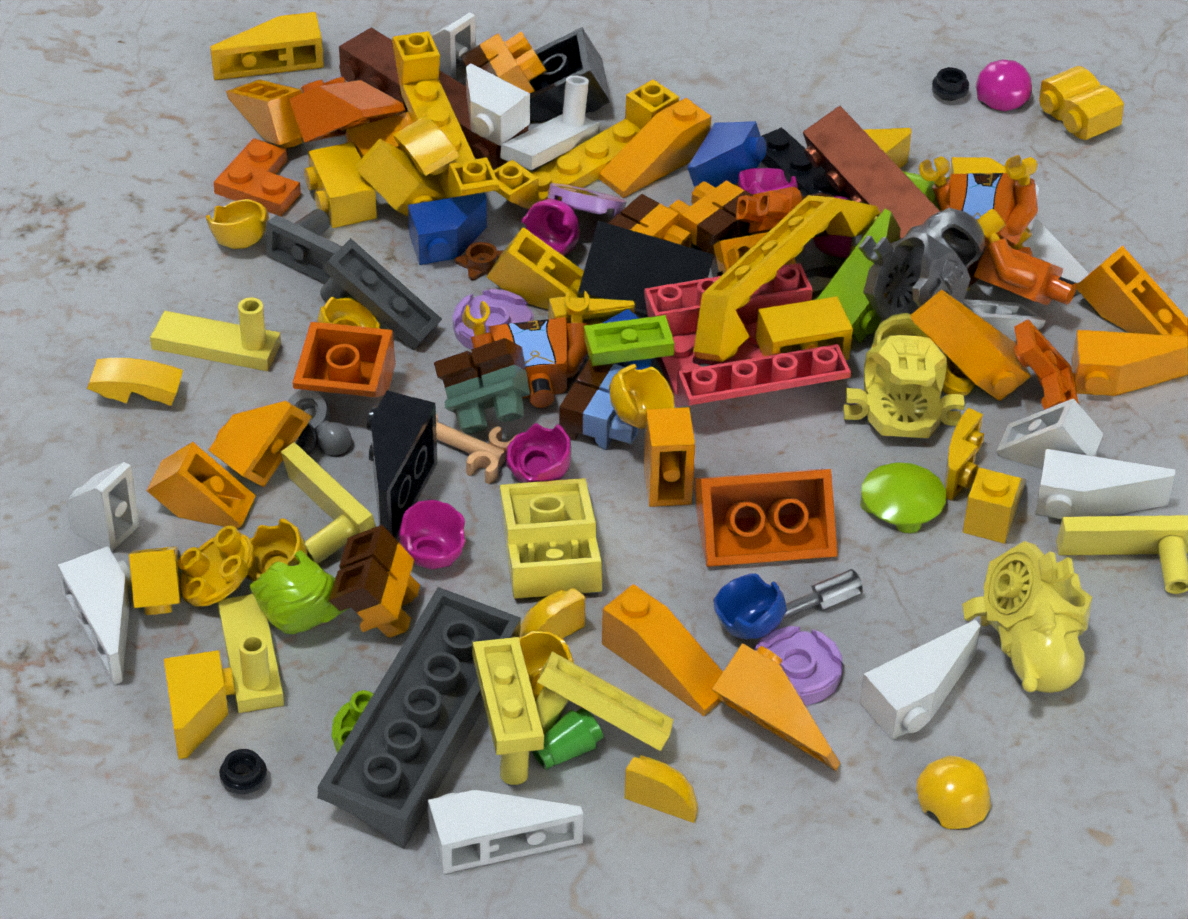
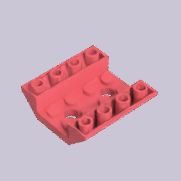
(748, 369)

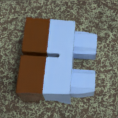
(589, 408)

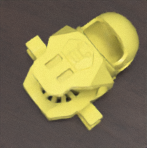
(903, 383)
(1037, 615)

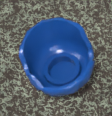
(750, 607)

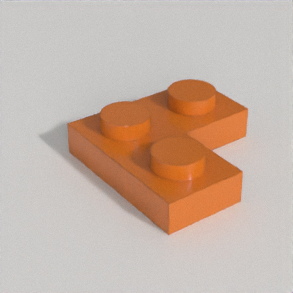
(255, 178)
(1048, 364)

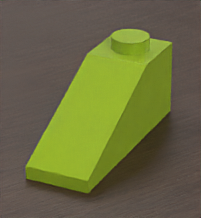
(852, 276)

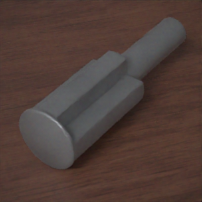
(828, 593)

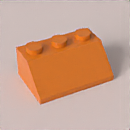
(766, 517)

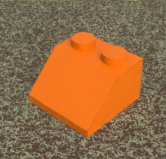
(339, 105)
(346, 360)

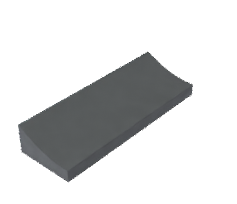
(416, 718)

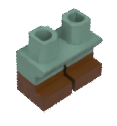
(485, 379)

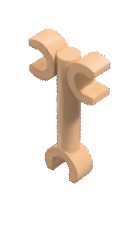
(481, 453)

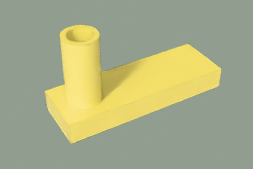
(220, 341)
(348, 514)
(1131, 537)
(250, 654)
(570, 682)
(508, 705)

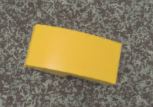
(426, 146)
(119, 376)
(962, 453)

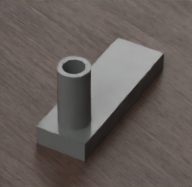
(301, 244)
(378, 291)

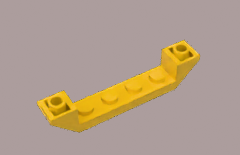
(423, 95)
(584, 162)
(718, 325)

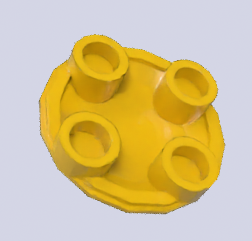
(215, 567)

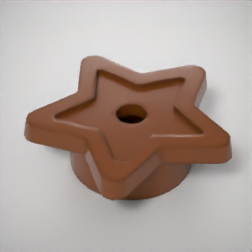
(479, 259)

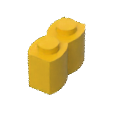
(1081, 102)

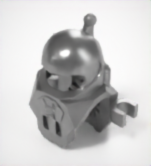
(927, 259)

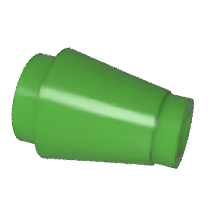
(568, 738)

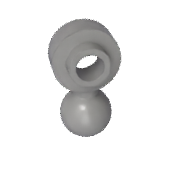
(332, 437)

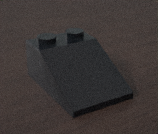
(563, 58)
(401, 454)

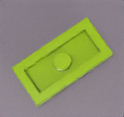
(628, 340)

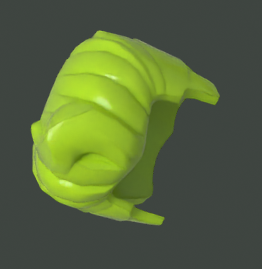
(295, 595)

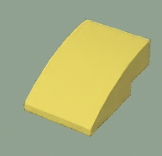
(550, 537)

